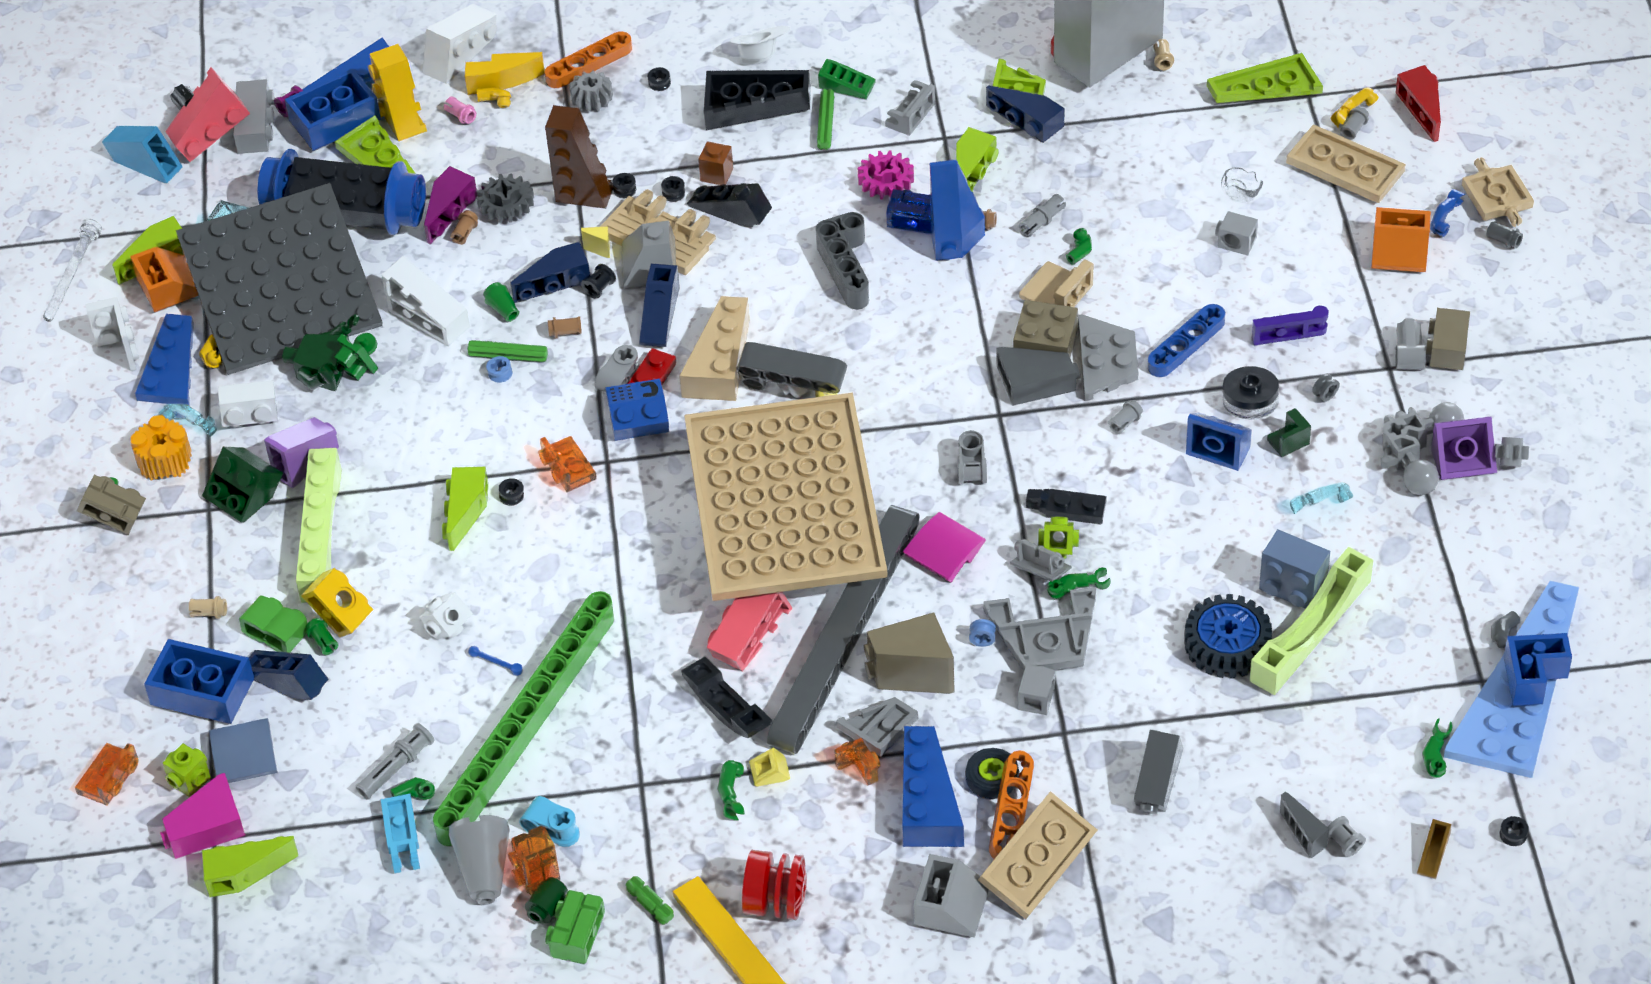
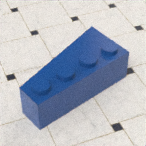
(929, 801)

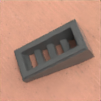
(1305, 826)

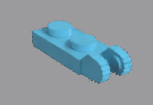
(400, 829)

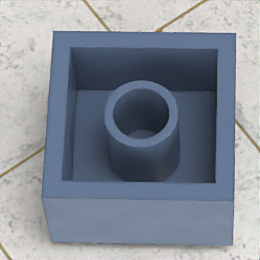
(1293, 568)

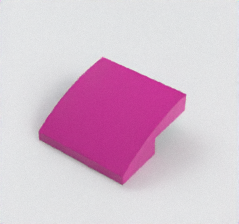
(944, 546)

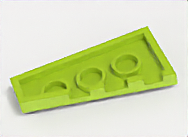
(1267, 80)
(370, 146)

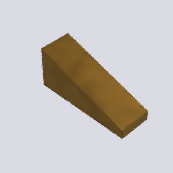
(1434, 848)

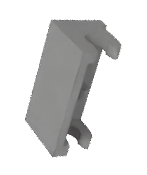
(912, 109)

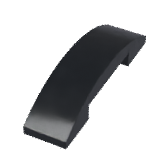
(723, 700)

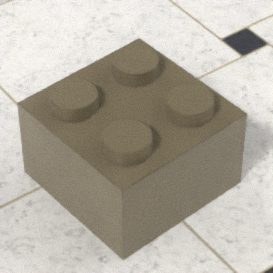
(1046, 327)

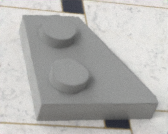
(880, 724)

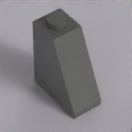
(1035, 373)
(1158, 771)

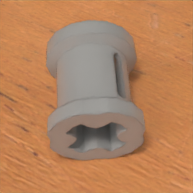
(1346, 836)

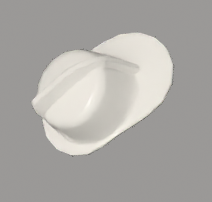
(760, 45)

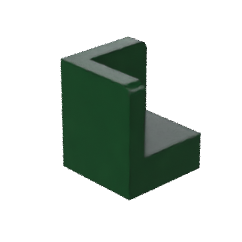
(1293, 436)

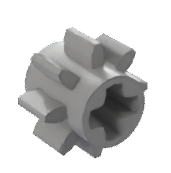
(1511, 451)

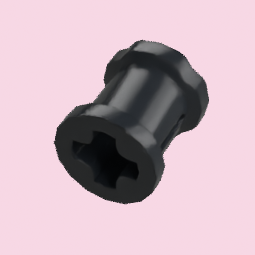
(598, 281)

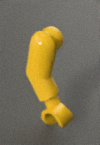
(1342, 113)

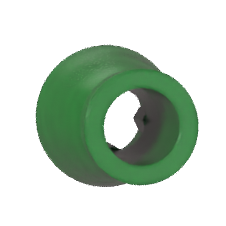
(499, 299)

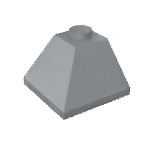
(644, 246)

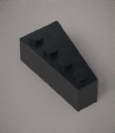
(753, 95)

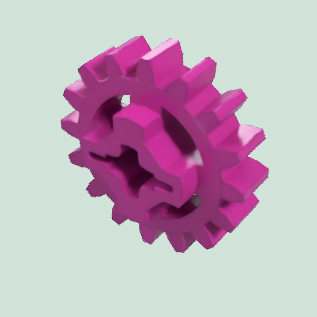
(885, 174)

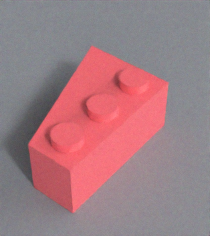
(206, 117)
(744, 626)

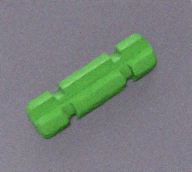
(649, 900)

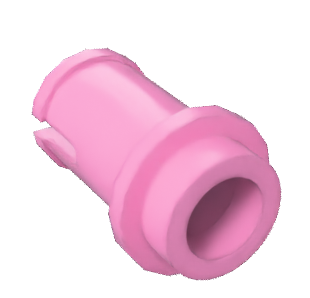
(464, 112)

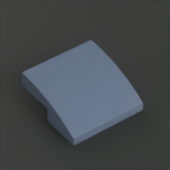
(243, 750)

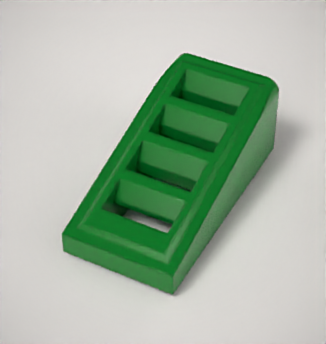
(832, 73)

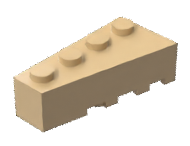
(714, 360)

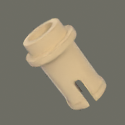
(1163, 57)
(208, 607)

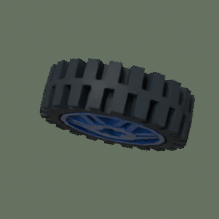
(1226, 634)

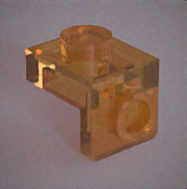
(859, 755)

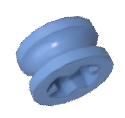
(505, 372)
(982, 632)

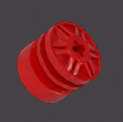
(773, 884)

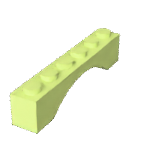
(320, 493)
(1285, 653)

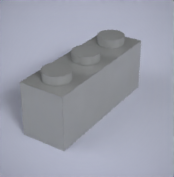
(255, 131)

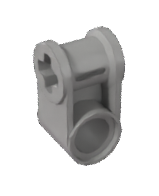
(618, 368)
(972, 458)

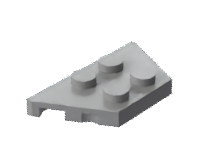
(1106, 355)

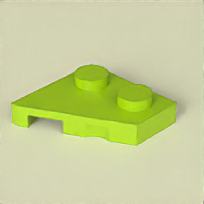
(1018, 79)

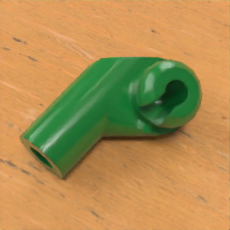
(417, 787)

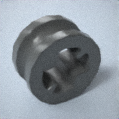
(1326, 387)

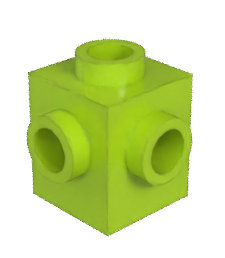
(1064, 547)
(186, 769)

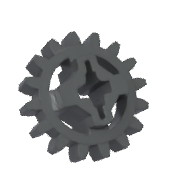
(505, 198)

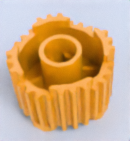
(161, 448)

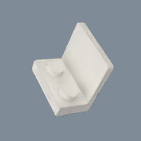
(109, 326)

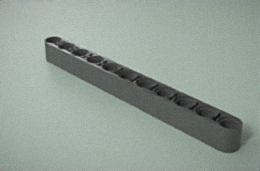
(839, 638)

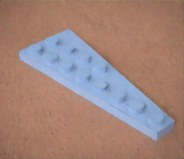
(1493, 729)

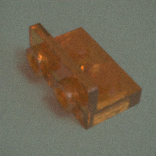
(566, 463)
(108, 773)

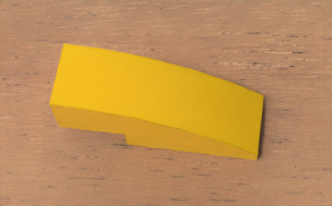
(503, 71)

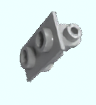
(1038, 561)

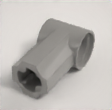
(1409, 348)

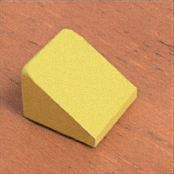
(596, 240)
(769, 768)

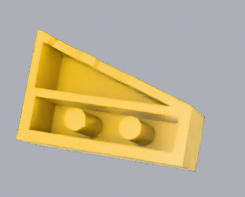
(395, 92)

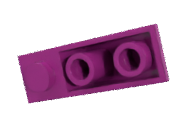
(448, 199)

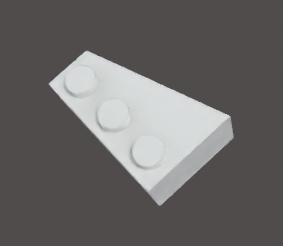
(457, 41)
(423, 302)

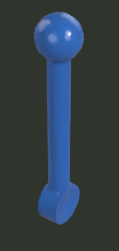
(516, 668)

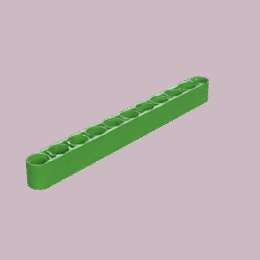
(526, 715)

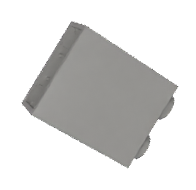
(1103, 35)

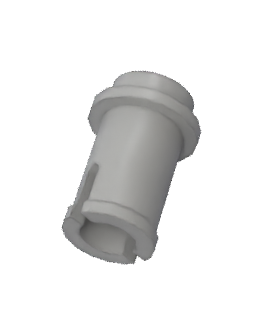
(1357, 117)
(1130, 412)

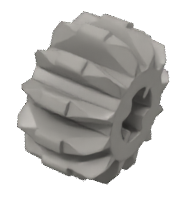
(591, 91)

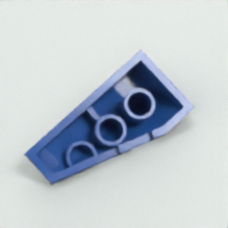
(955, 214)

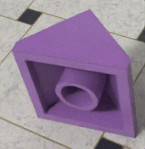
(1464, 448)

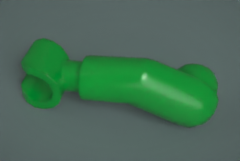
(1063, 585)
(1431, 753)
(729, 771)

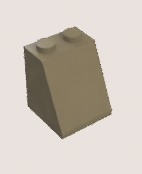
(910, 656)

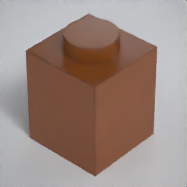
(715, 163)

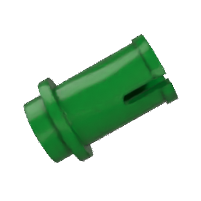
(319, 633)

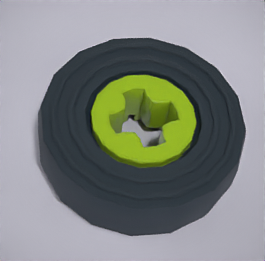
(977, 773)

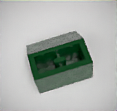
(241, 483)

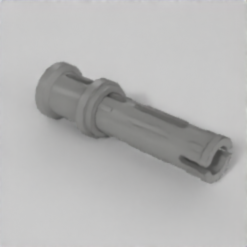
(404, 752)

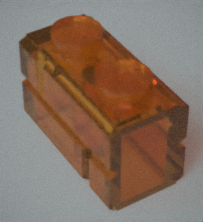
(533, 859)

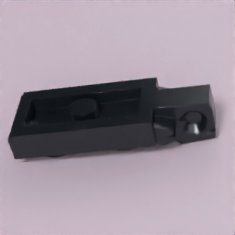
(1069, 504)

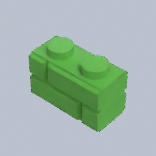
(575, 926)

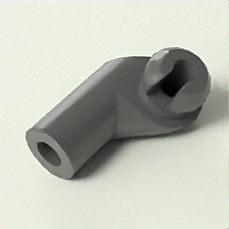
(1501, 628)

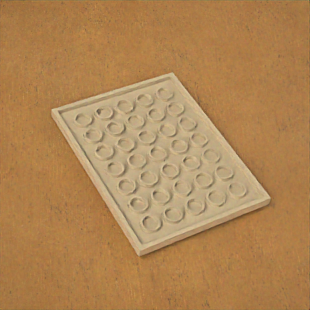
(784, 497)

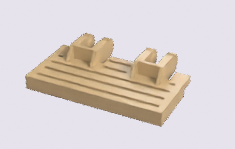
(688, 245)

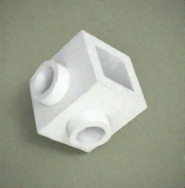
(445, 616)

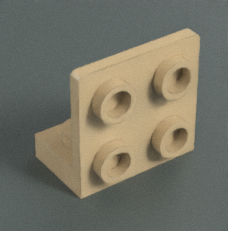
(1058, 285)

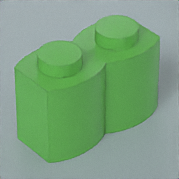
(273, 624)

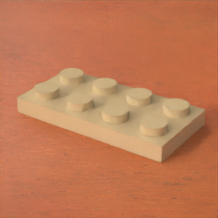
(1345, 163)
(1037, 855)

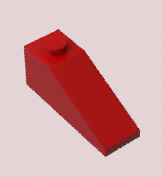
(1420, 95)

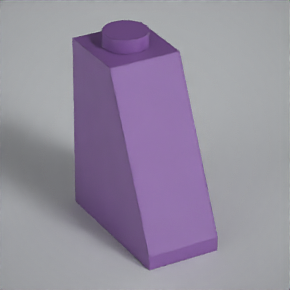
(290, 448)

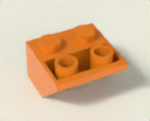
(1401, 239)
(163, 277)

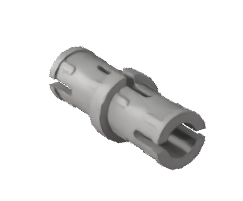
(1042, 215)

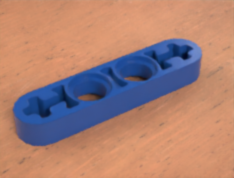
(1183, 338)

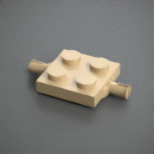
(1497, 192)

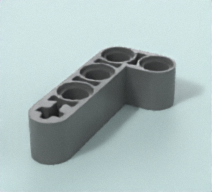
(835, 243)
(789, 367)

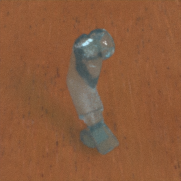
(184, 411)
(1317, 495)

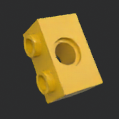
(322, 598)

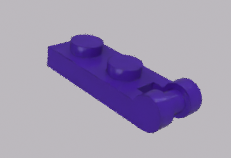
(1290, 326)

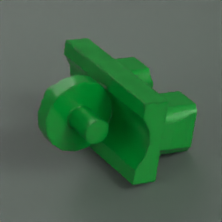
(356, 356)

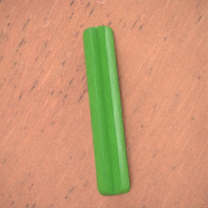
(825, 119)
(509, 350)

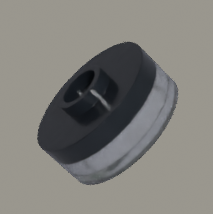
(1250, 392)

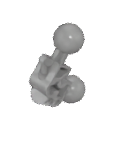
(1404, 439)

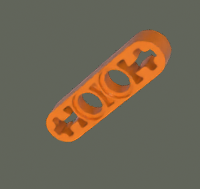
(614, 46)
(1006, 804)

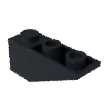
(734, 203)

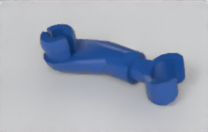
(1438, 223)

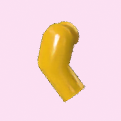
(490, 94)
(209, 355)

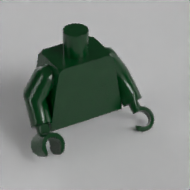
(315, 359)

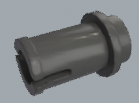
(1504, 234)

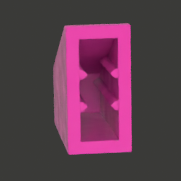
(203, 820)

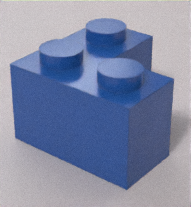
(1533, 661)

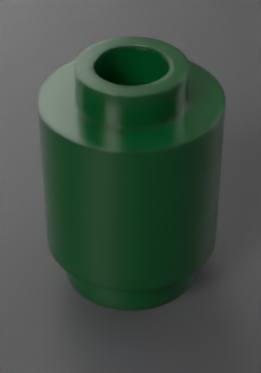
(543, 901)

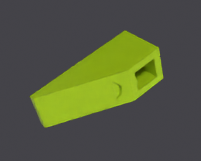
(975, 153)
(157, 235)
(466, 502)
(241, 865)

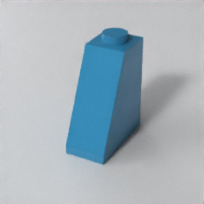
(143, 151)

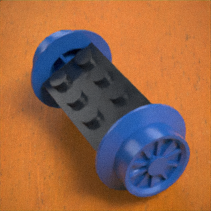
(364, 193)

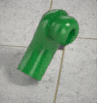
(1082, 248)

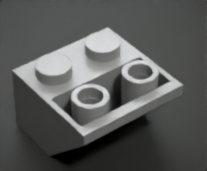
(949, 897)

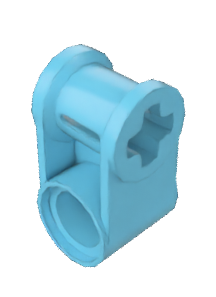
(555, 818)

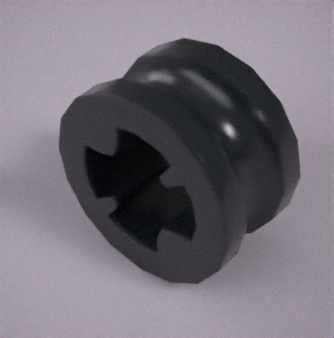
(659, 72)
(624, 185)
(673, 188)
(508, 498)
(1515, 823)

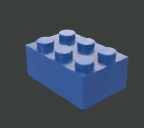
(332, 108)
(199, 681)

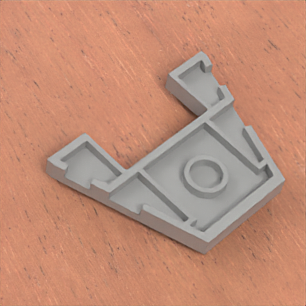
(1049, 641)

